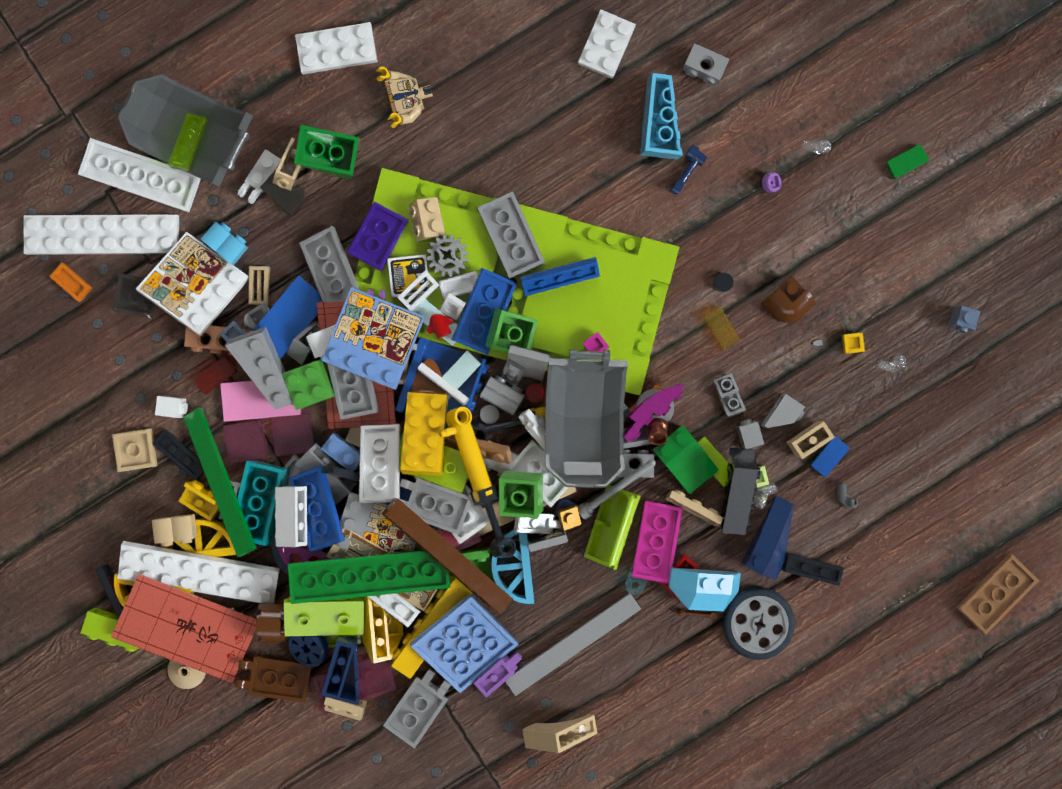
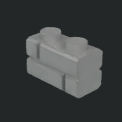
(502, 395)

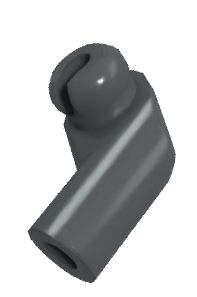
(844, 499)

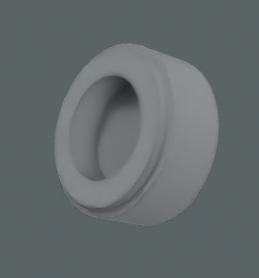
(489, 414)

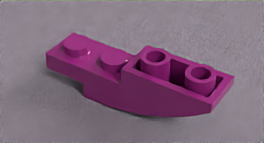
(655, 404)

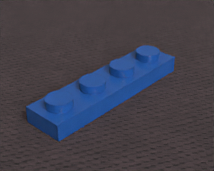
(560, 276)

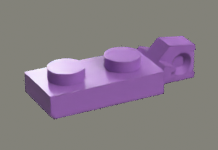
(497, 674)

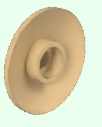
(184, 681)

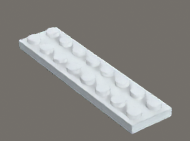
(100, 234)
(199, 572)

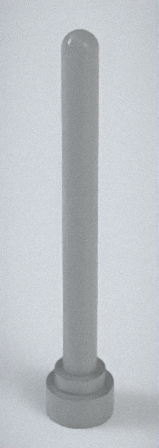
(587, 509)

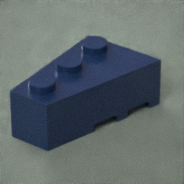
(343, 671)

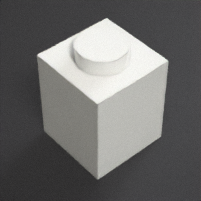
(171, 406)

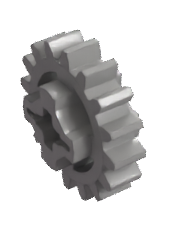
(454, 245)

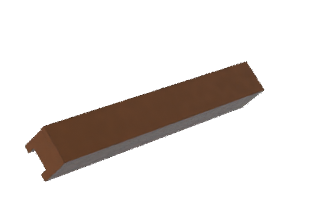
(446, 555)

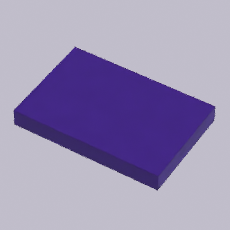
(378, 236)

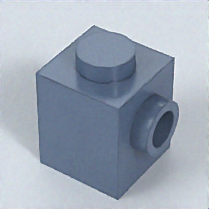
(964, 319)

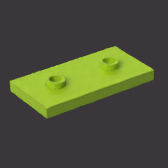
(453, 472)
(324, 617)

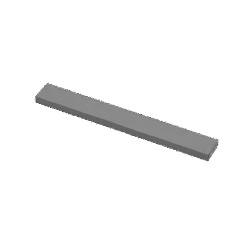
(573, 644)

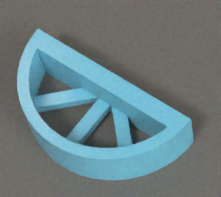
(525, 573)

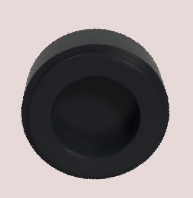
(723, 282)

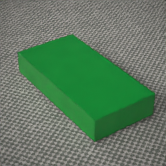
(907, 161)

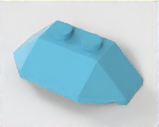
(704, 588)

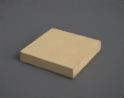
(134, 450)

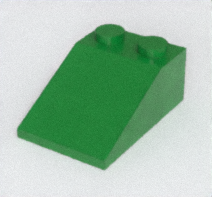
(326, 151)
(686, 459)

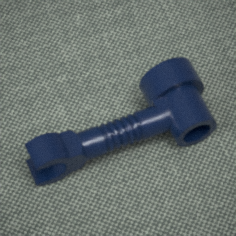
(695, 158)

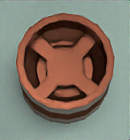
(658, 431)

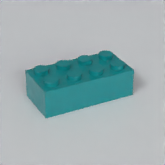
(258, 498)

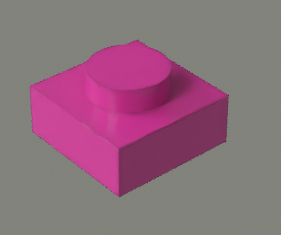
(595, 343)

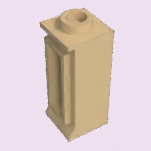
(284, 180)

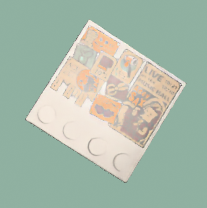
(192, 284)

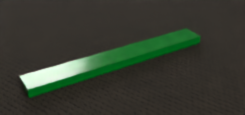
(219, 482)

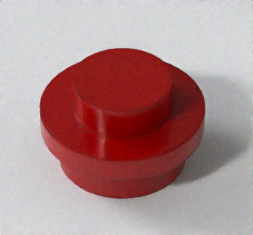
(535, 393)

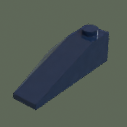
(770, 543)

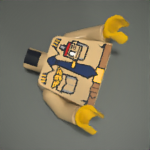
(404, 96)

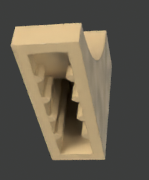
(560, 735)

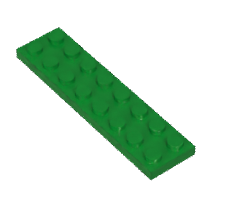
(365, 576)

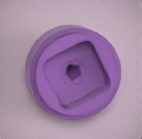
(771, 182)

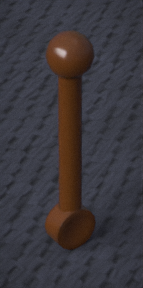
(712, 615)

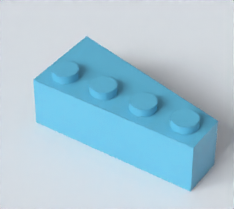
(660, 126)

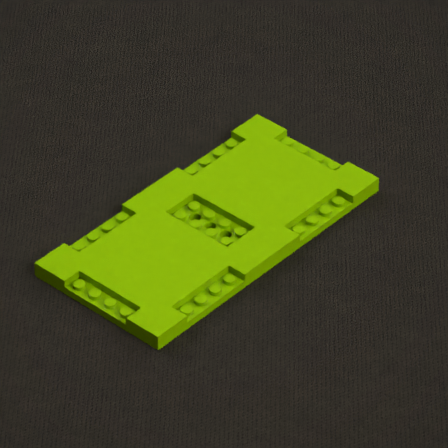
(618, 305)

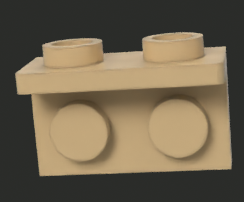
(345, 709)

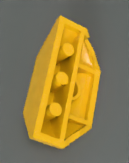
(381, 632)

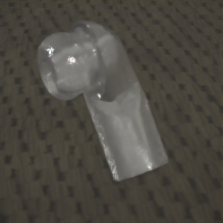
(817, 147)
(895, 365)
(762, 495)

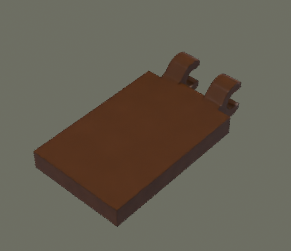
(275, 678)

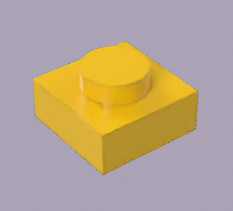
(853, 343)

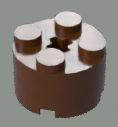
(270, 623)

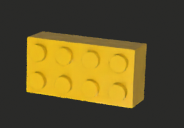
(421, 441)

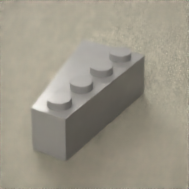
(262, 364)

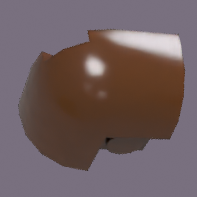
(789, 302)

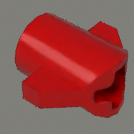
(439, 325)

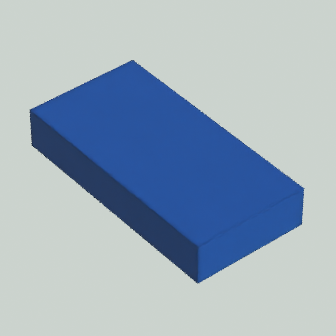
(829, 456)

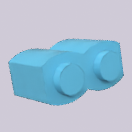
(224, 242)

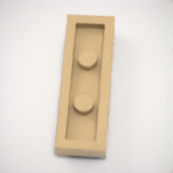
(694, 507)

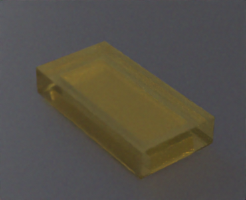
(721, 328)

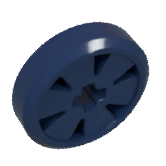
(308, 649)

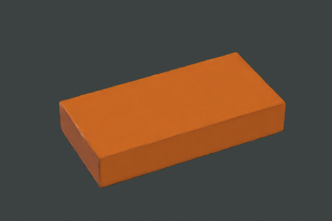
(70, 282)

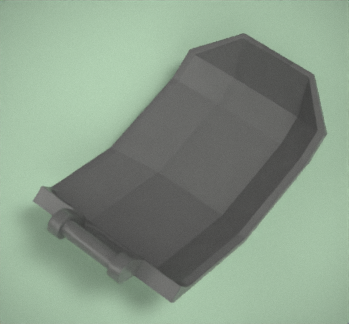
(156, 115)
(585, 418)

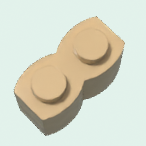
(174, 528)

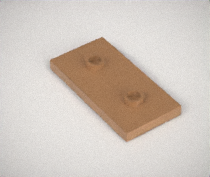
(997, 593)

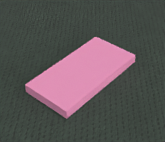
(246, 402)

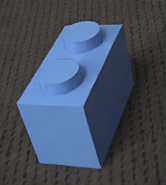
(342, 452)

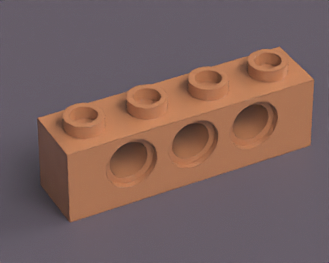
(215, 345)

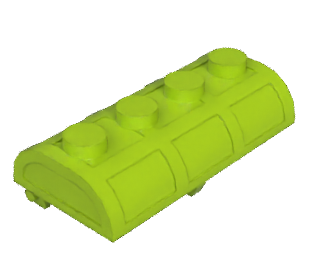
(612, 528)

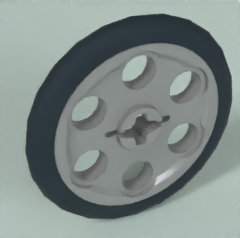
(751, 648)

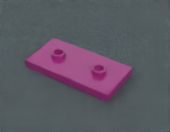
(656, 542)

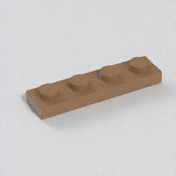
(489, 450)

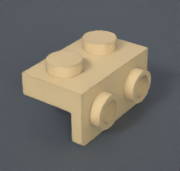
(426, 219)

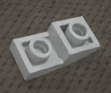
(729, 395)

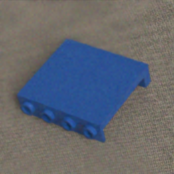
(444, 358)

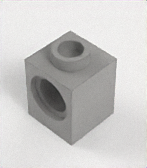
(749, 434)

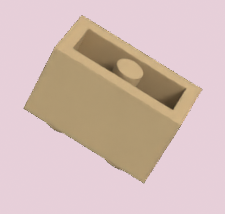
(810, 439)

